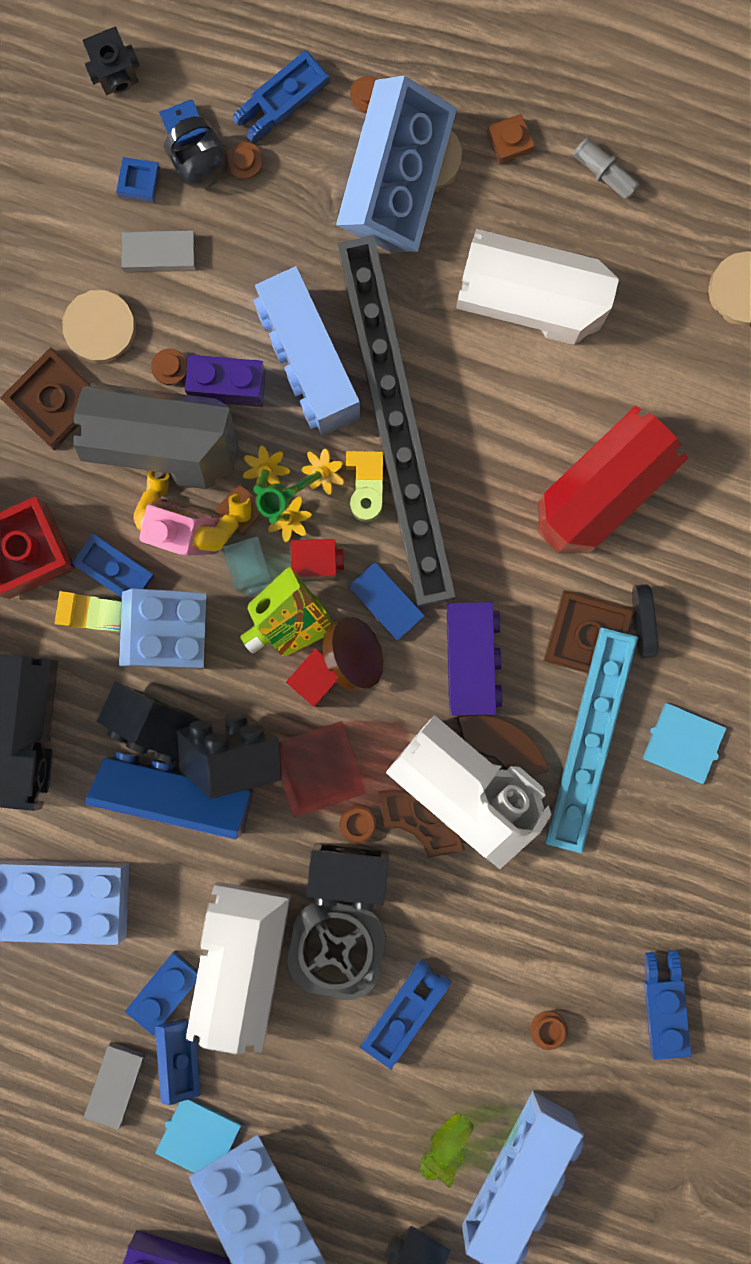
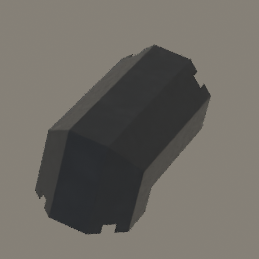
(25, 725)

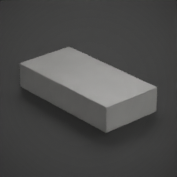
(158, 251)
(114, 1086)

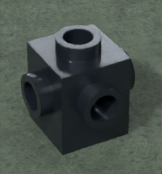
(111, 61)

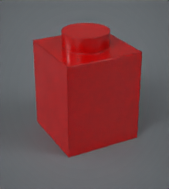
(316, 559)
(313, 678)

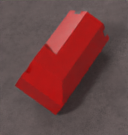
(608, 483)

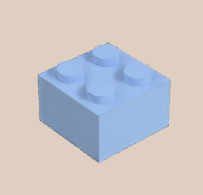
(162, 629)

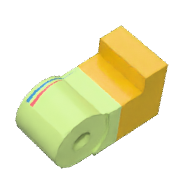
(368, 497)
(88, 612)

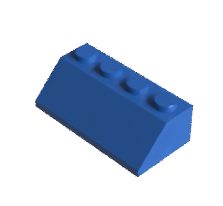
(166, 797)

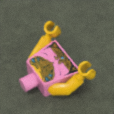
(184, 527)

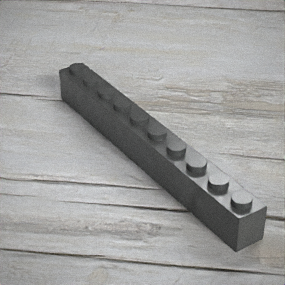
(396, 422)

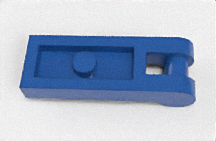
(404, 1015)

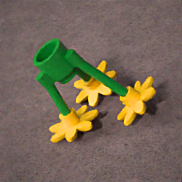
(276, 499)

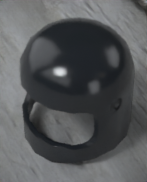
(203, 161)

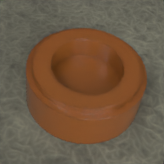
(357, 824)

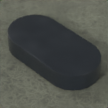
(645, 620)

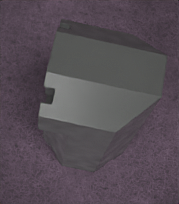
(156, 433)

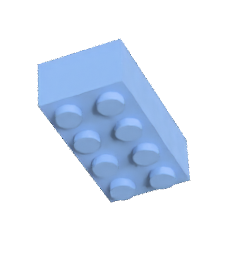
(396, 164)
(306, 346)
(63, 901)
(522, 1183)
(253, 1209)

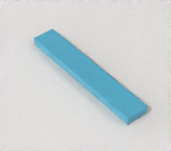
(591, 740)

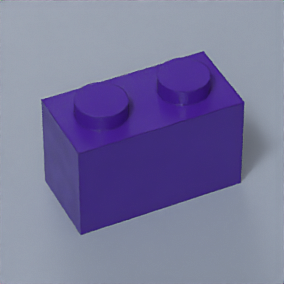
(226, 379)

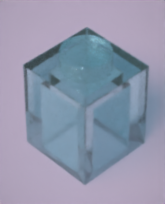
(248, 566)

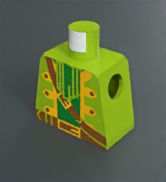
(286, 616)

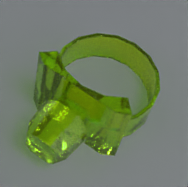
(445, 1153)

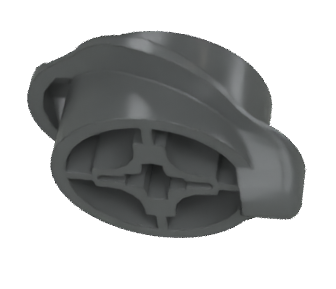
(305, 973)

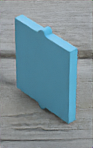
(684, 743)
(197, 1136)

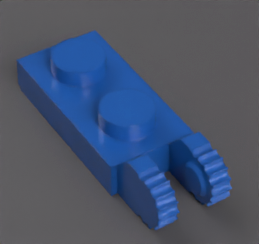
(282, 95)
(666, 1009)

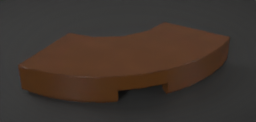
(503, 742)
(407, 813)

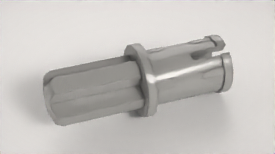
(606, 168)

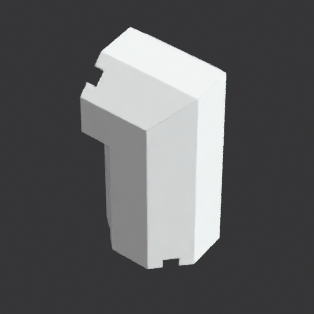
(536, 287)
(484, 805)
(238, 968)

